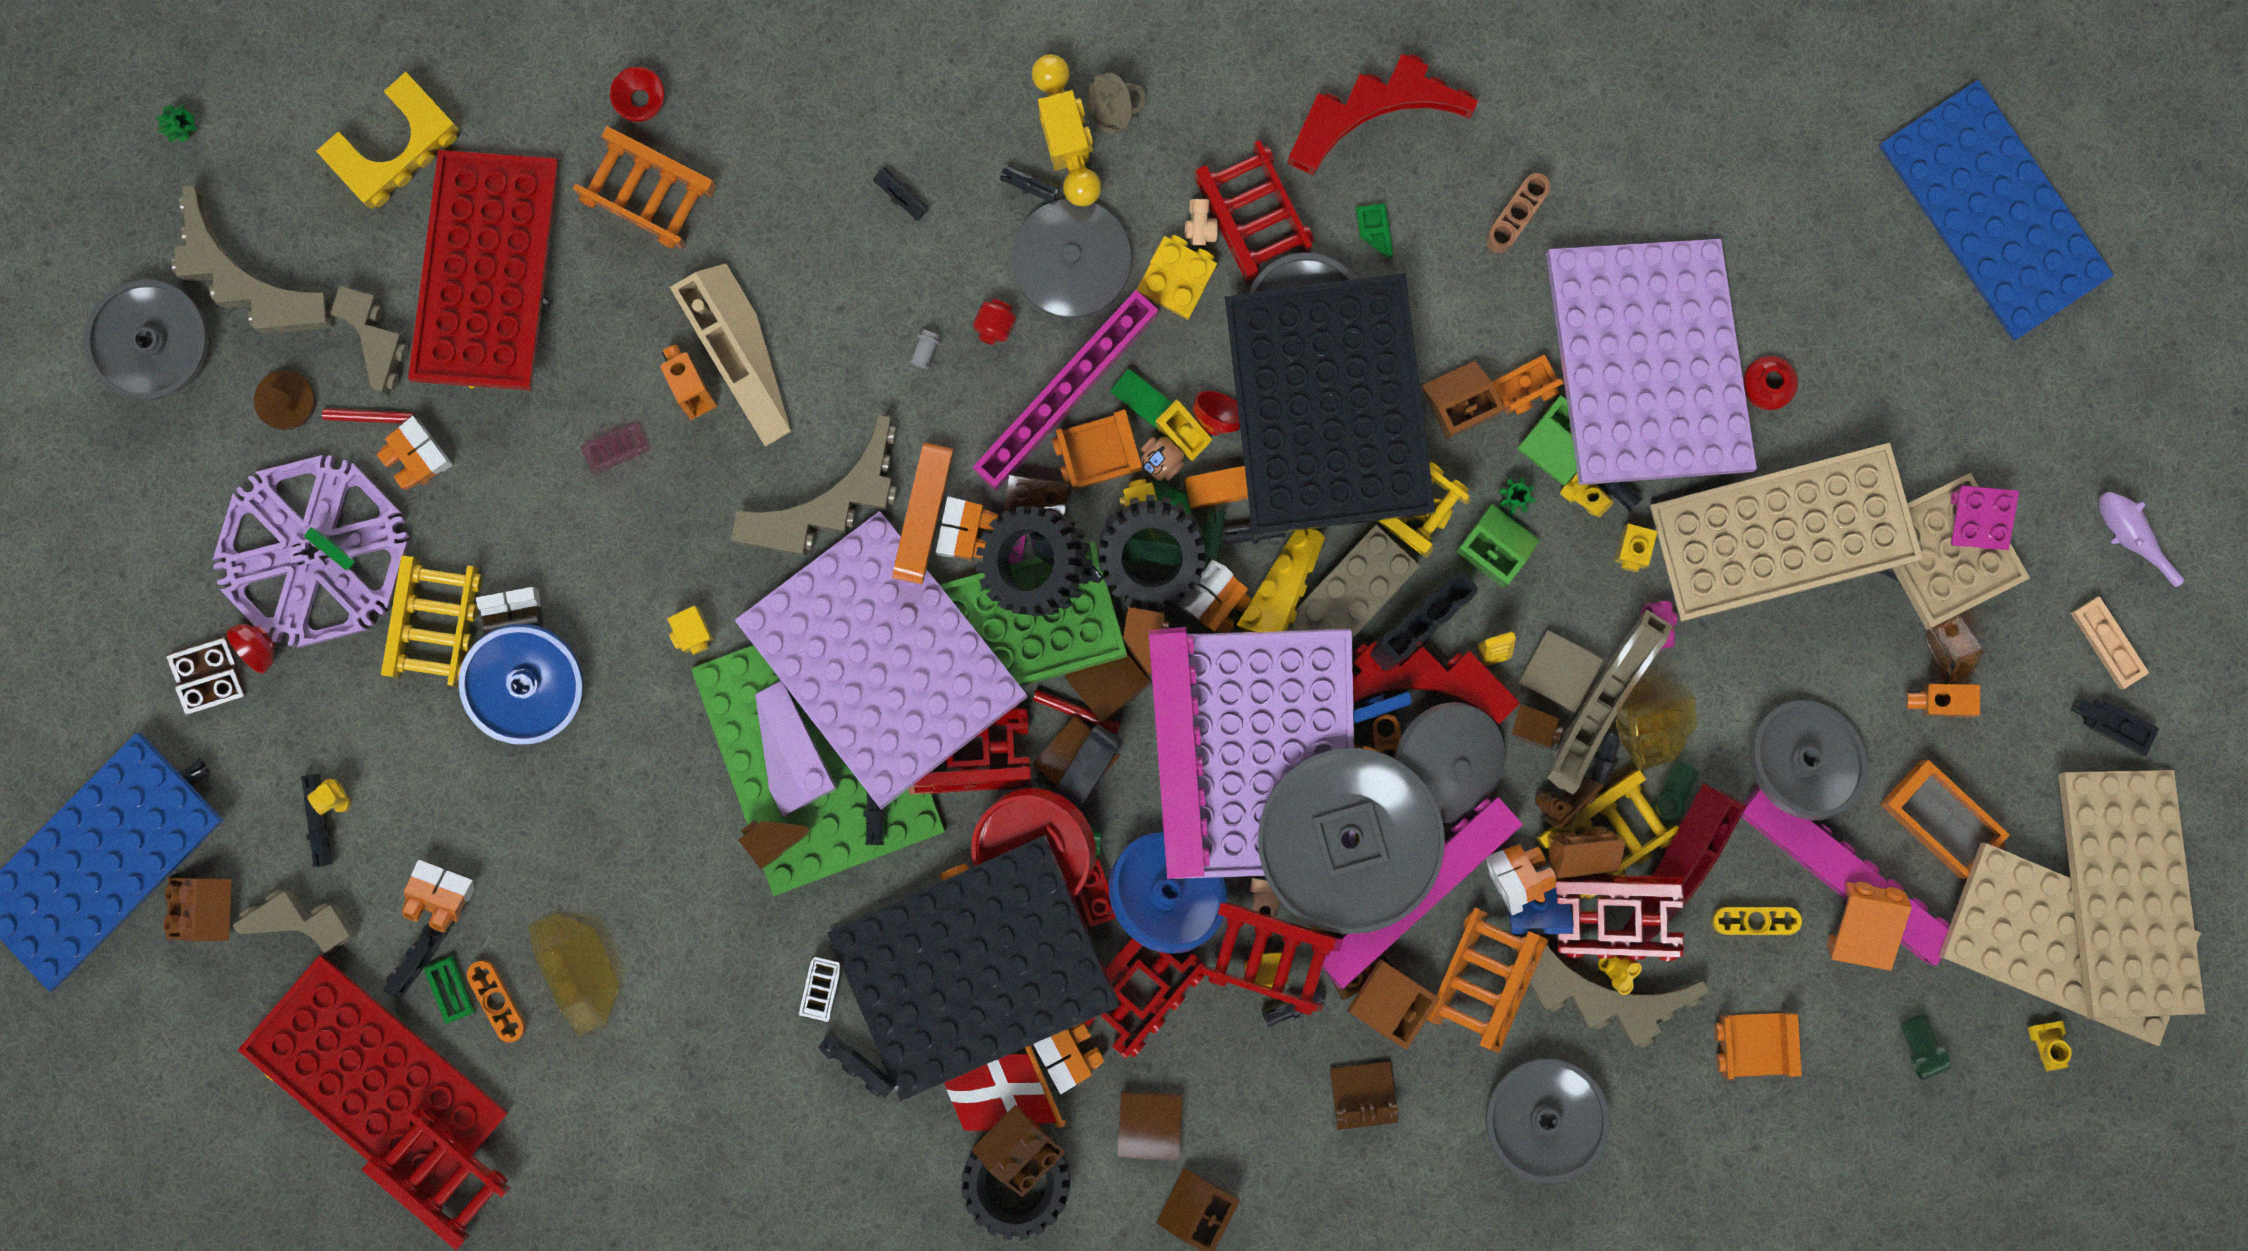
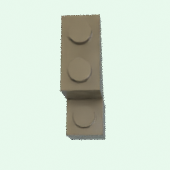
(380, 347)
(285, 913)

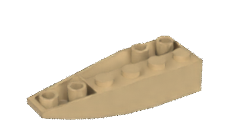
(736, 345)

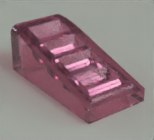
(608, 463)

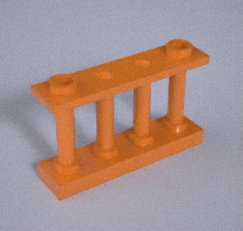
(644, 159)
(1517, 977)

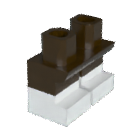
(514, 607)

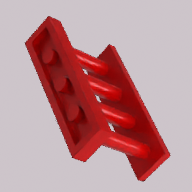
(1235, 234)
(1292, 936)
(406, 1189)

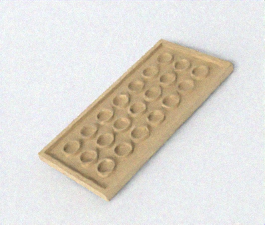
(1786, 532)
(2131, 894)
(2023, 932)

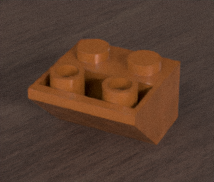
(1463, 399)
(1137, 635)
(1585, 853)
(198, 909)
(1393, 1004)

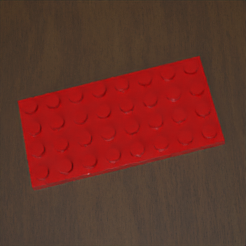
(484, 270)
(367, 1073)

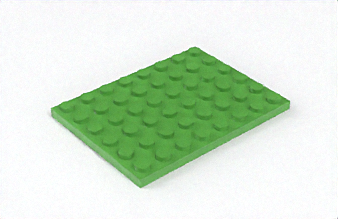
(835, 819)

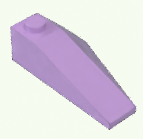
(791, 756)

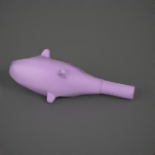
(2134, 533)

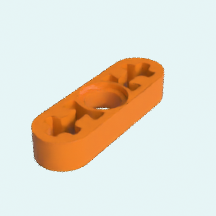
(500, 1025)

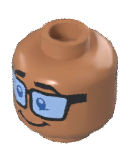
(1162, 458)

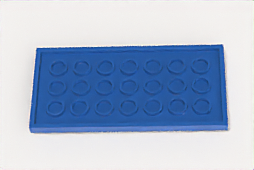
(1996, 210)
(99, 860)

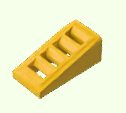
(1497, 648)

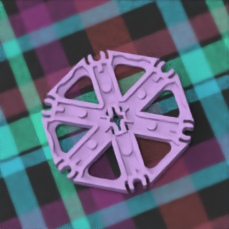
(282, 558)

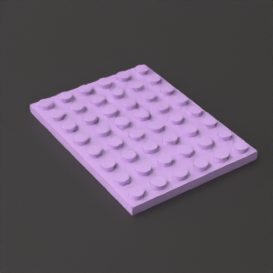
(1650, 361)
(880, 661)
(1261, 713)

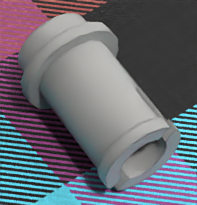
(925, 349)

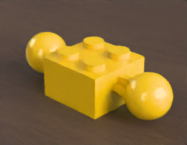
(1063, 130)

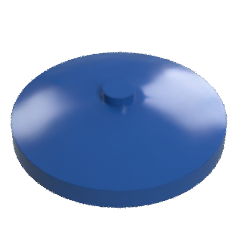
(521, 684)
(1160, 910)

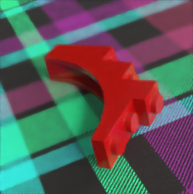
(1370, 98)
(1465, 680)

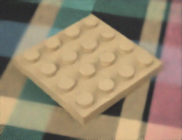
(1952, 576)

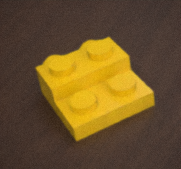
(1177, 276)

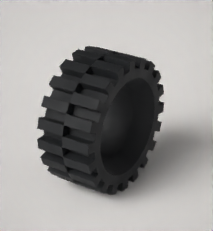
(1143, 516)
(1067, 568)
(1014, 1222)

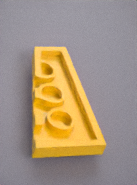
(1277, 596)

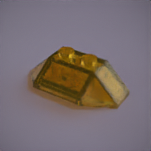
(1656, 730)
(575, 970)

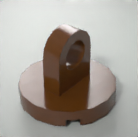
(284, 400)

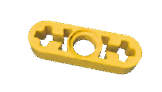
(1778, 912)

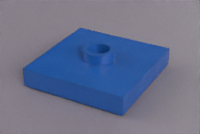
(1379, 706)
(1543, 917)

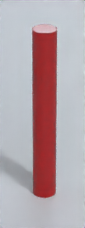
(366, 415)
(1073, 709)

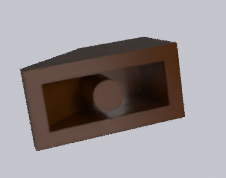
(1537, 728)
(770, 840)

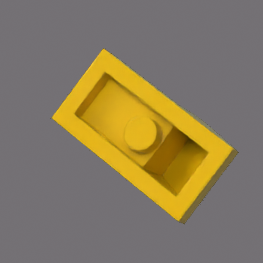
(1183, 430)

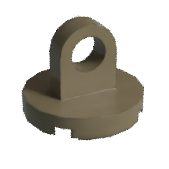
(1111, 102)

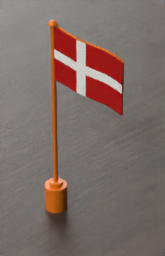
(993, 1089)

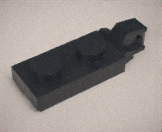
(2117, 725)
(417, 958)
(857, 1065)

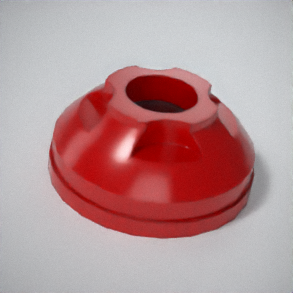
(635, 80)
(1760, 393)
(1216, 412)
(252, 646)

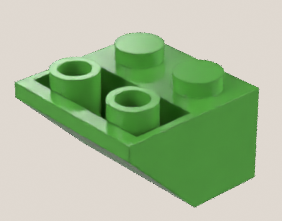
(1551, 443)
(1498, 546)

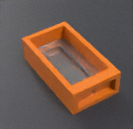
(1943, 817)

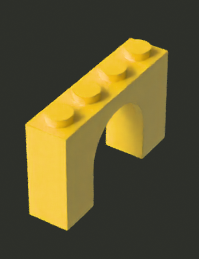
(376, 180)

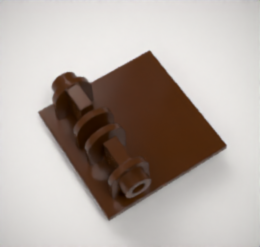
(1035, 493)
(1562, 810)
(1363, 1095)

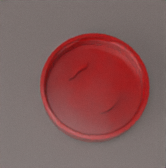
(1030, 815)

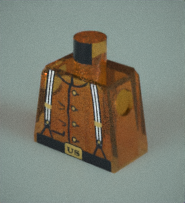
(1954, 649)

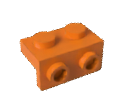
(1527, 384)

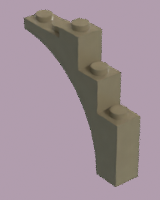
(205, 259)
(864, 486)
(1604, 699)
(1595, 1004)

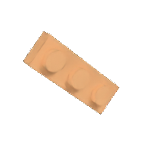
(2109, 643)

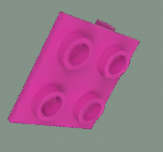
(1984, 517)

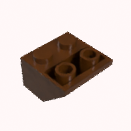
(1018, 1151)
(1198, 1211)

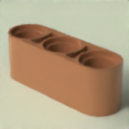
(1527, 203)

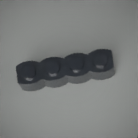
(1423, 621)

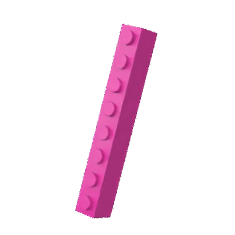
(1066, 390)
(1176, 752)
(1462, 854)
(1836, 864)

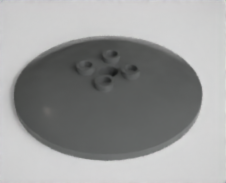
(1359, 885)

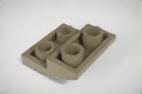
(1561, 672)

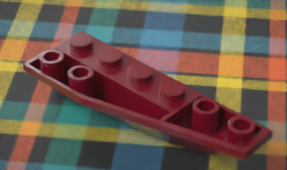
(1694, 848)

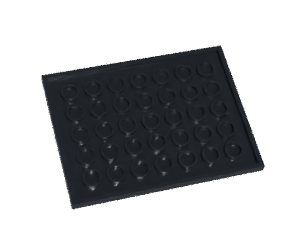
(1329, 404)
(973, 968)

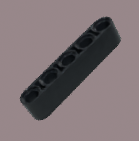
(1089, 766)

